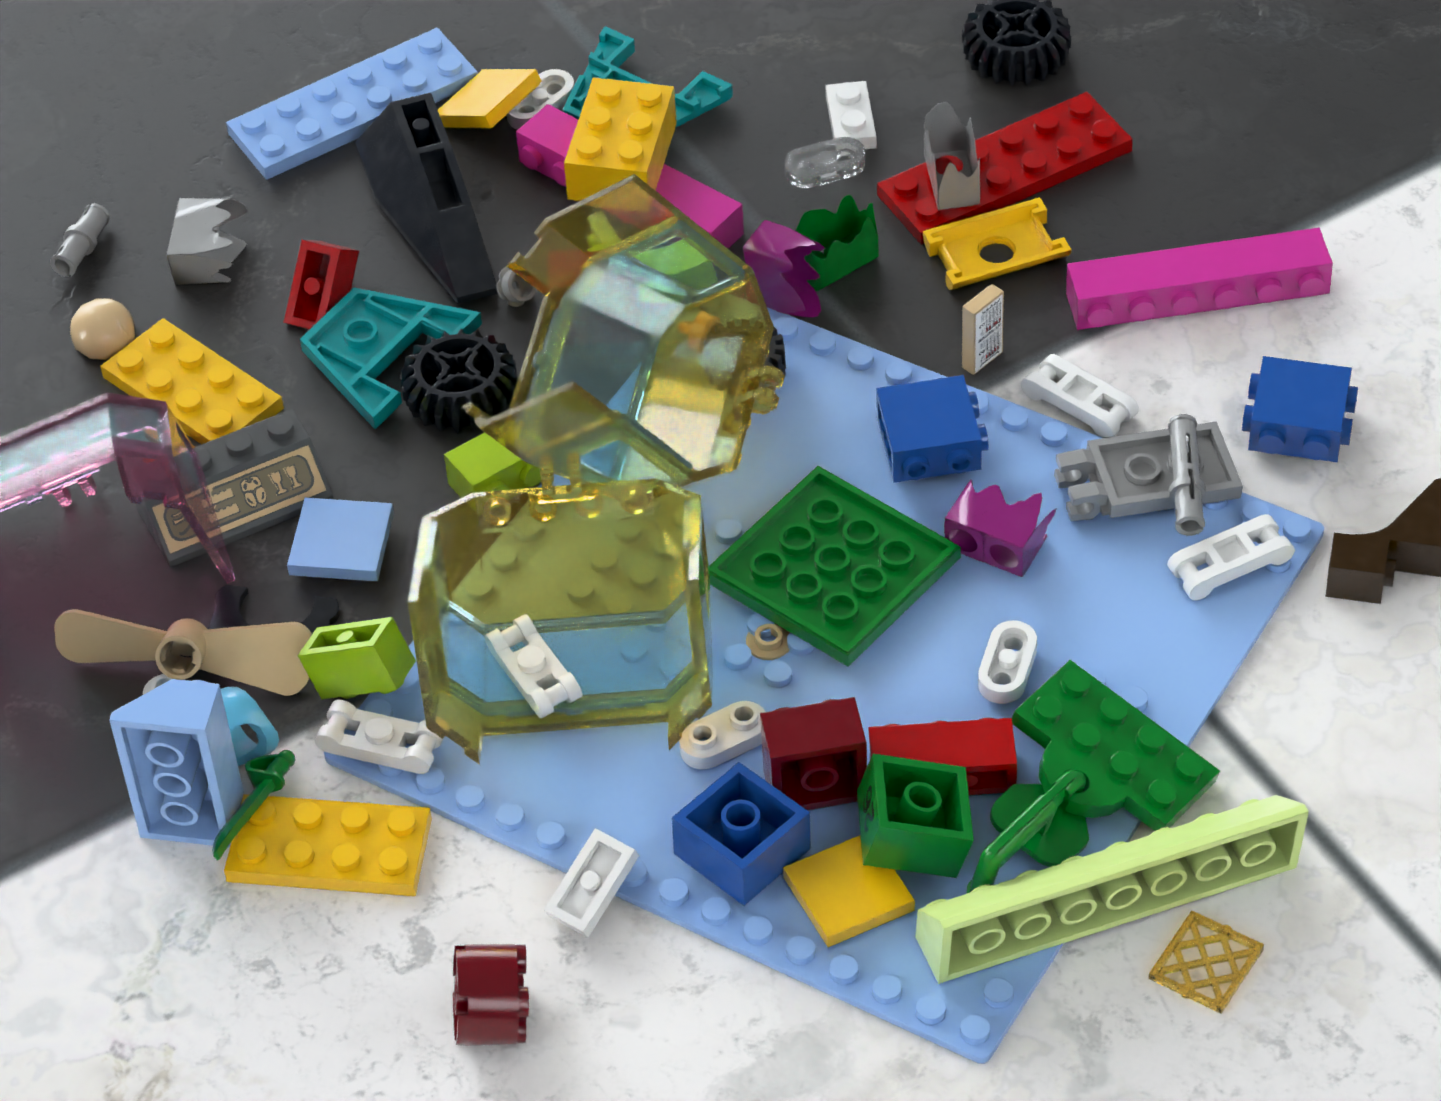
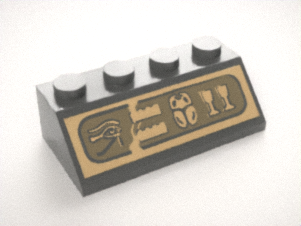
(253, 481)

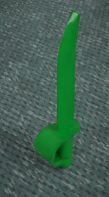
(266, 777)

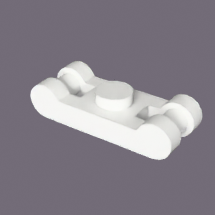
(1080, 395)
(1230, 555)
(534, 667)
(377, 738)

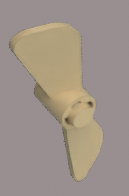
(248, 654)

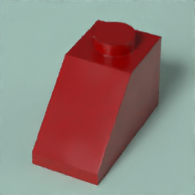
(319, 282)

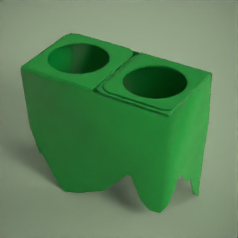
(835, 233)

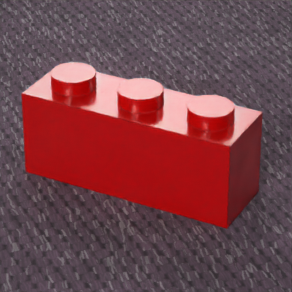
(979, 745)

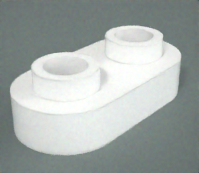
(553, 90)
(1005, 665)
(726, 735)

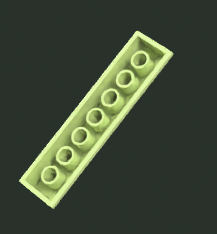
(1110, 887)

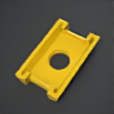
(1014, 226)

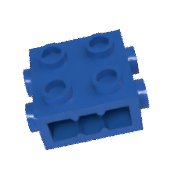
(1300, 409)
(930, 428)

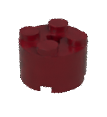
(490, 994)

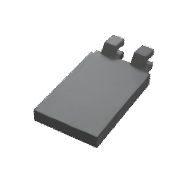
(1135, 473)

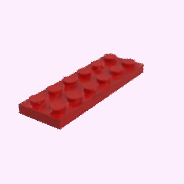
(1014, 163)

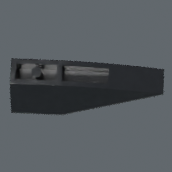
(425, 194)

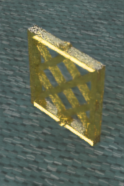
(1223, 934)

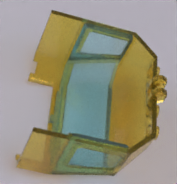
(639, 345)
(605, 577)

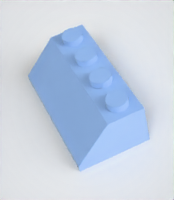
(178, 761)

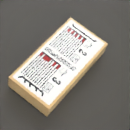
(982, 329)

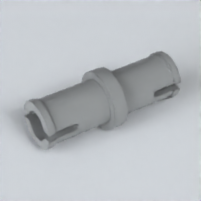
(80, 240)

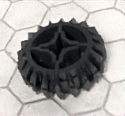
(1016, 40)
(458, 370)

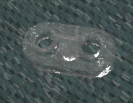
(825, 162)

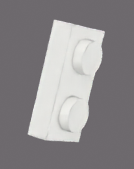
(851, 112)
(591, 882)

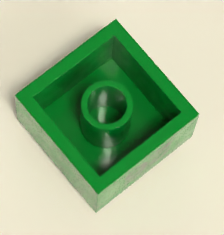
(914, 816)

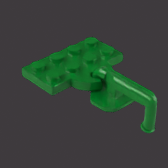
(1095, 747)

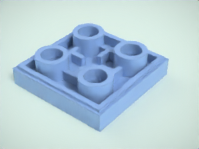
(340, 539)

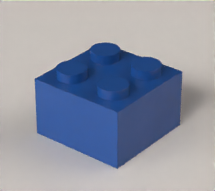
(741, 833)

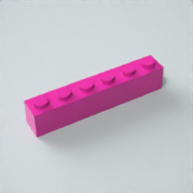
(544, 146)
(1198, 278)

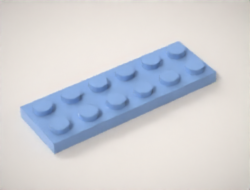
(347, 103)

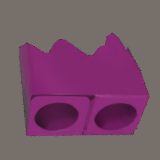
(781, 270)
(997, 531)

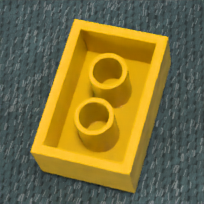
(619, 134)

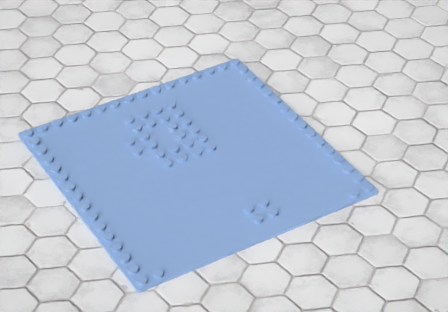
(1090, 595)

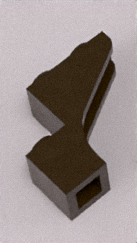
(1368, 561)

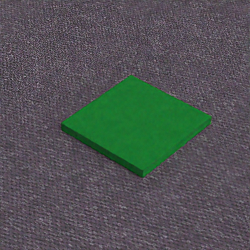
(833, 565)

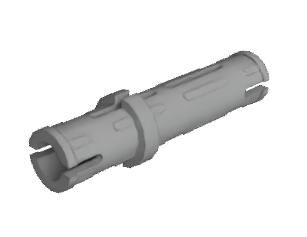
(1187, 488)

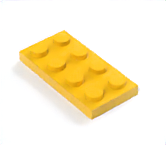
(198, 385)
(331, 846)

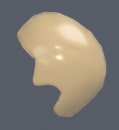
(102, 328)

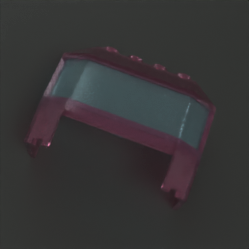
(133, 431)

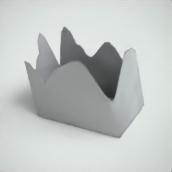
(948, 136)
(198, 245)

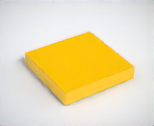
(488, 97)
(844, 894)

